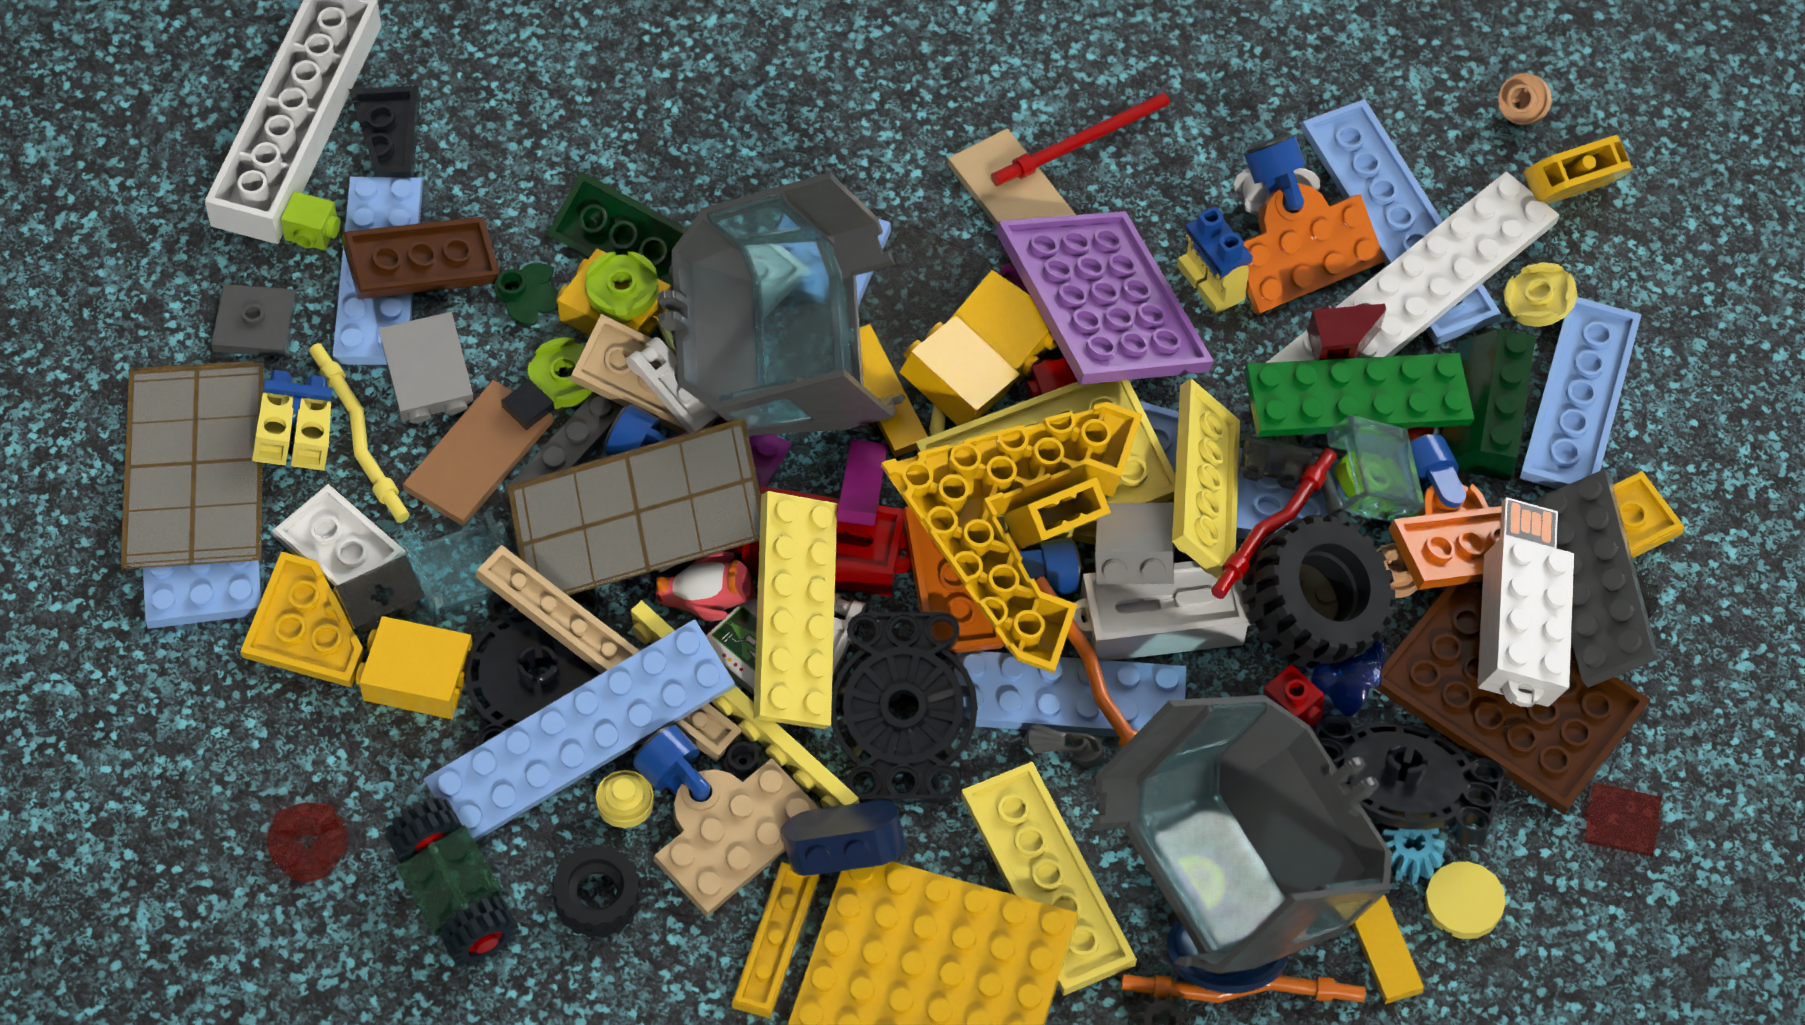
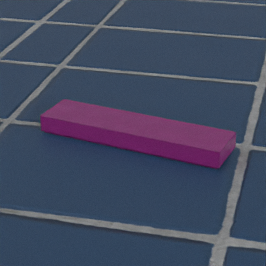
(862, 482)

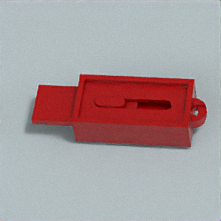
(864, 553)

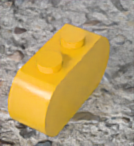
(1578, 170)

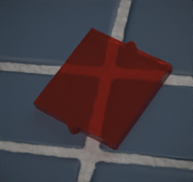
(1622, 819)

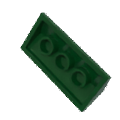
(612, 222)

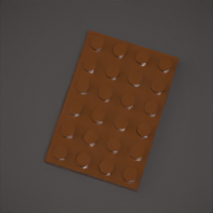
(1540, 747)

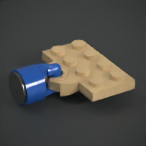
(724, 823)

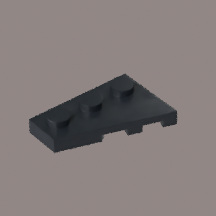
(389, 127)

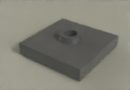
(254, 320)

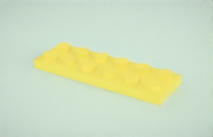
(1205, 479)
(795, 610)
(1046, 866)

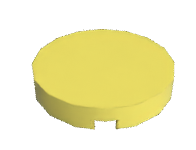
(1540, 294)
(1465, 900)

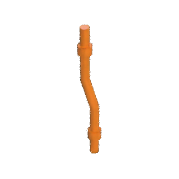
(1094, 675)
(1322, 988)

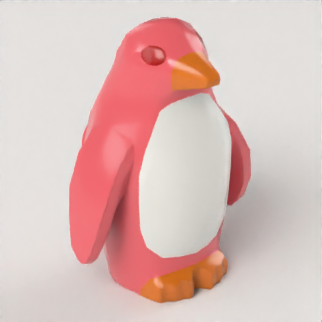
(707, 587)

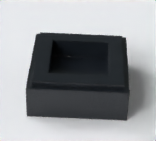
(528, 404)

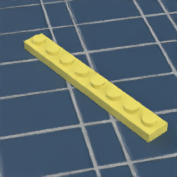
(778, 743)

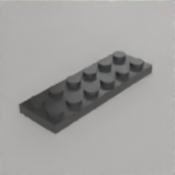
(1608, 607)

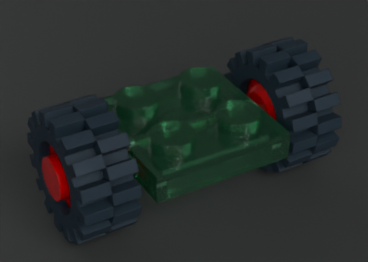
(451, 881)

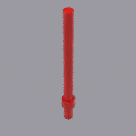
(1027, 164)

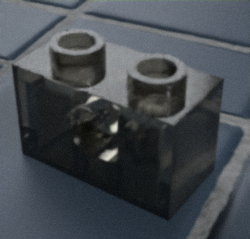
(396, 578)

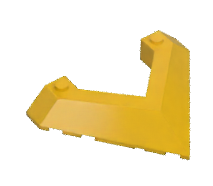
(969, 484)

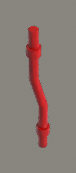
(1238, 562)

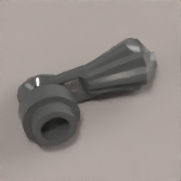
(1086, 749)

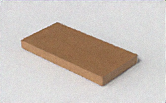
(473, 457)

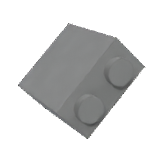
(426, 367)
(1135, 544)

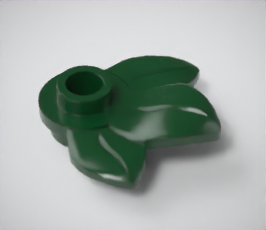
(532, 292)

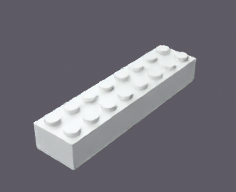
(292, 116)

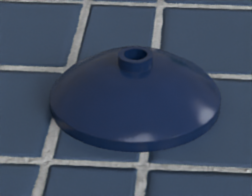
(1229, 983)

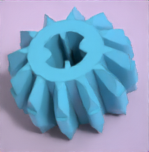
(1414, 852)

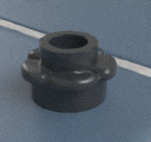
(741, 751)

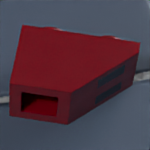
(1344, 330)

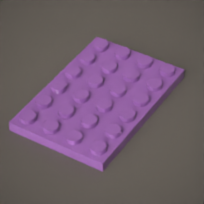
(1103, 297)

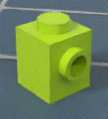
(310, 221)

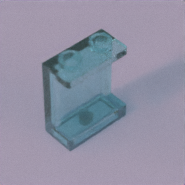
(1380, 468)
(450, 563)

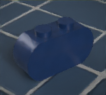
(843, 837)

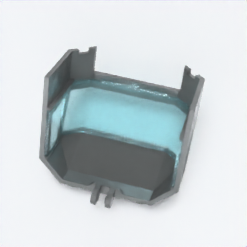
(773, 308)
(1246, 828)

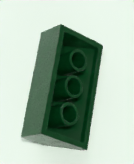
(1498, 382)

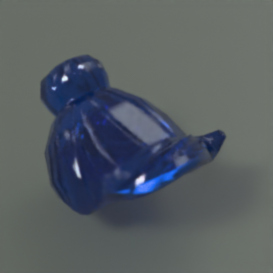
(1351, 679)

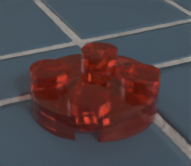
(304, 819)

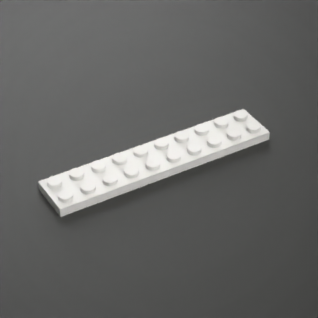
(1445, 266)

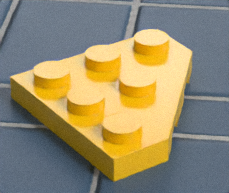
(303, 625)

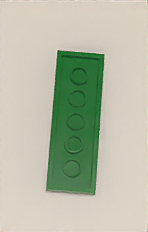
(1388, 390)

